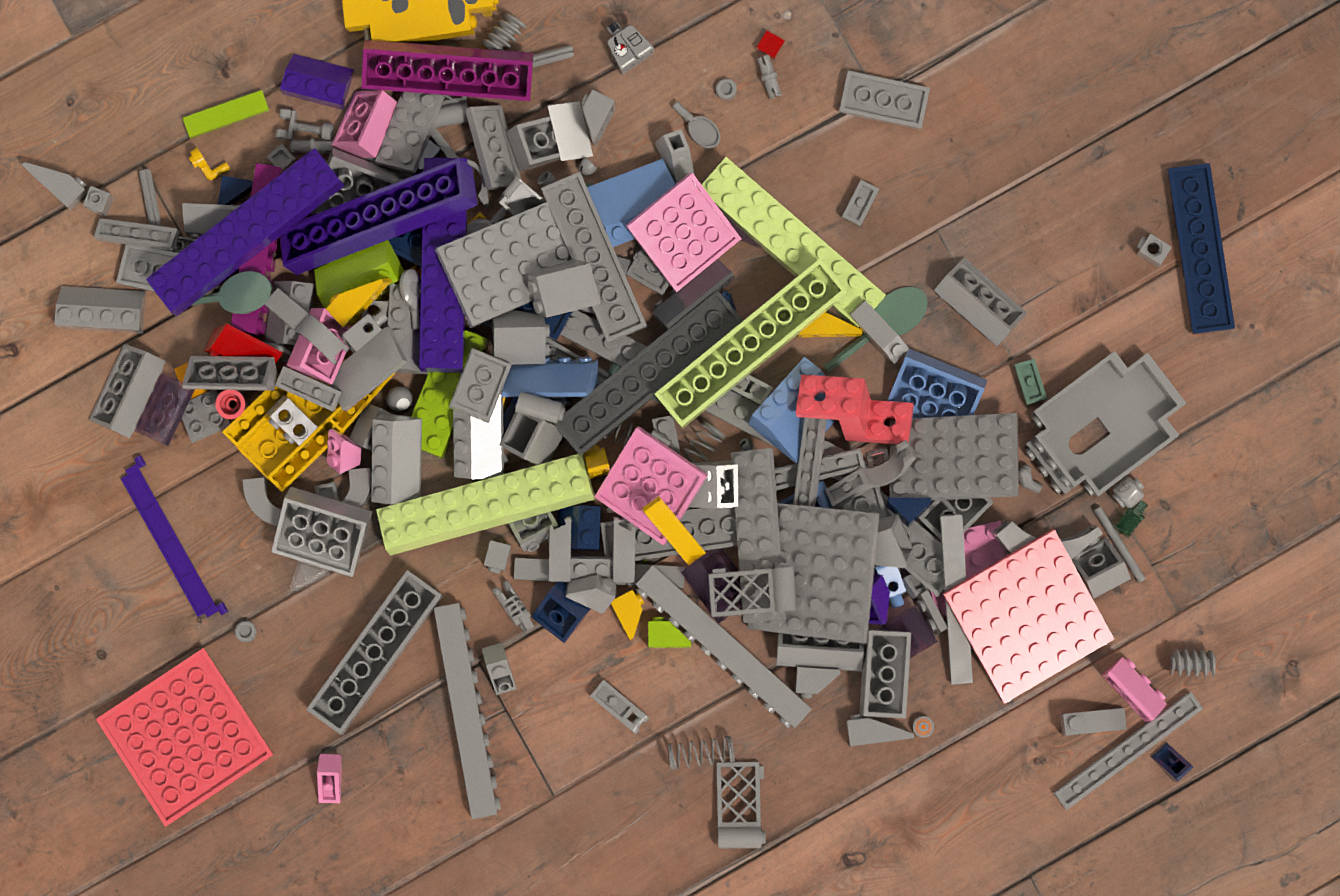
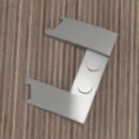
(566, 567)

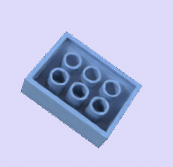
(628, 195)
(553, 379)
(936, 387)
(777, 414)

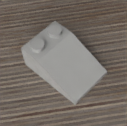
(534, 143)

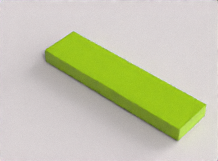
(226, 114)

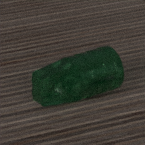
(1131, 519)

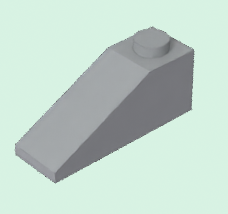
(61, 185)
(879, 332)
(1093, 721)
(869, 731)

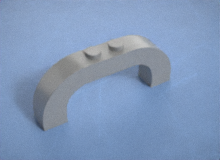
(259, 502)

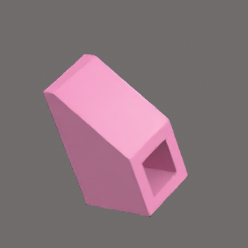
(342, 452)

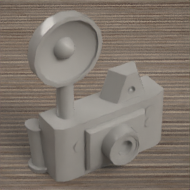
(515, 199)

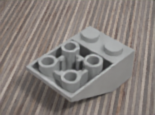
(720, 486)

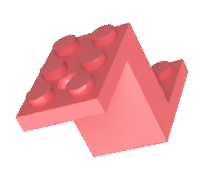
(851, 404)

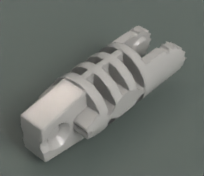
(514, 607)

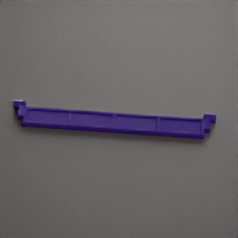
(169, 542)

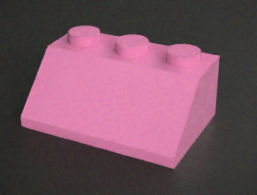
(365, 123)
(309, 360)
(1135, 689)

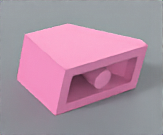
(329, 778)

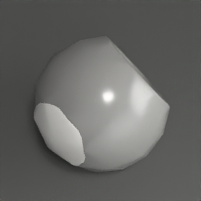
(399, 399)

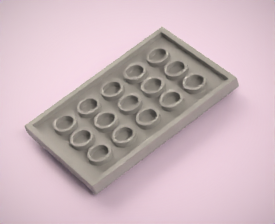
(494, 263)
(961, 458)

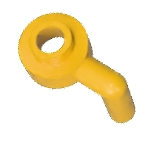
(198, 160)

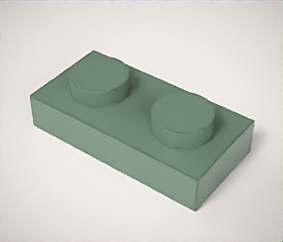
(1030, 381)

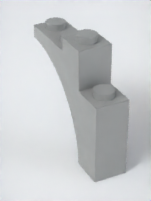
(1013, 538)

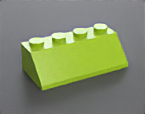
(357, 270)

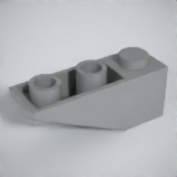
(676, 154)

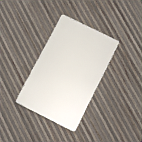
(570, 131)

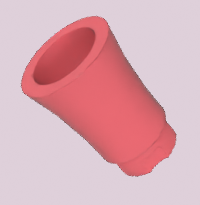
(223, 404)

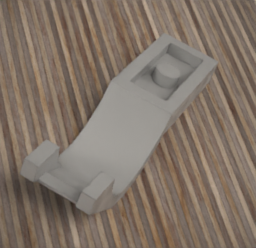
(449, 153)
(305, 325)
(864, 478)

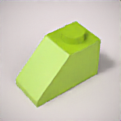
(665, 635)

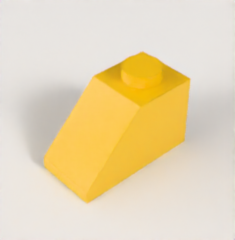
(628, 611)

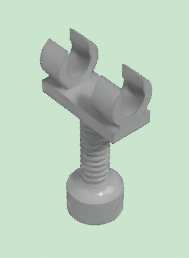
(325, 131)

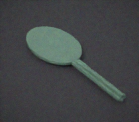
(241, 293)
(899, 309)

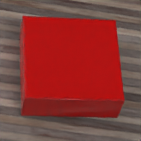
(770, 44)

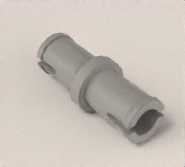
(769, 77)
(322, 147)

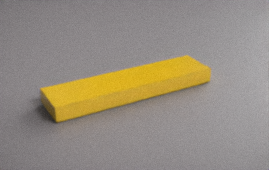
(673, 530)

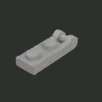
(618, 706)

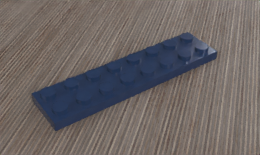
(1201, 249)

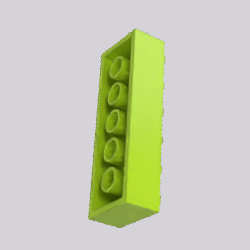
(435, 402)

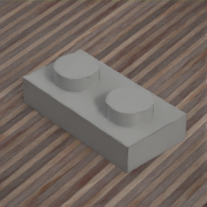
(860, 203)
(934, 619)

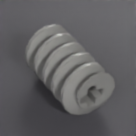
(504, 33)
(1192, 662)

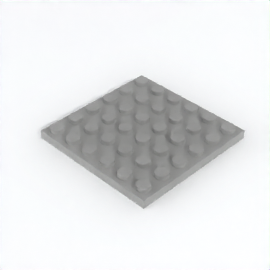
(832, 571)

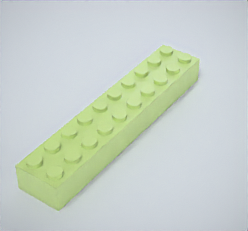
(784, 235)
(751, 343)
(485, 504)

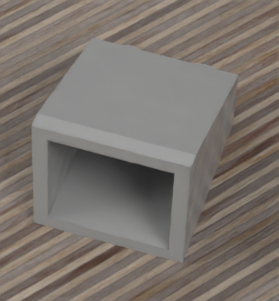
(563, 288)
(520, 338)
(531, 438)
(893, 544)

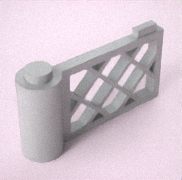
(452, 110)
(543, 408)
(780, 586)
(740, 834)

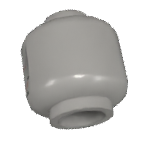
(1128, 492)

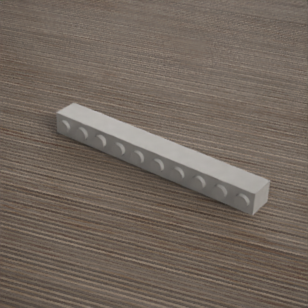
(723, 646)
(466, 711)

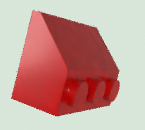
(235, 343)

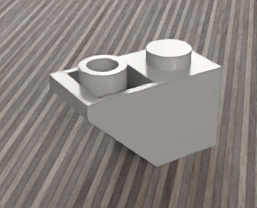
(499, 668)

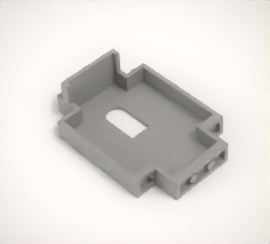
(1129, 405)

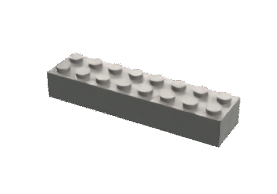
(374, 653)

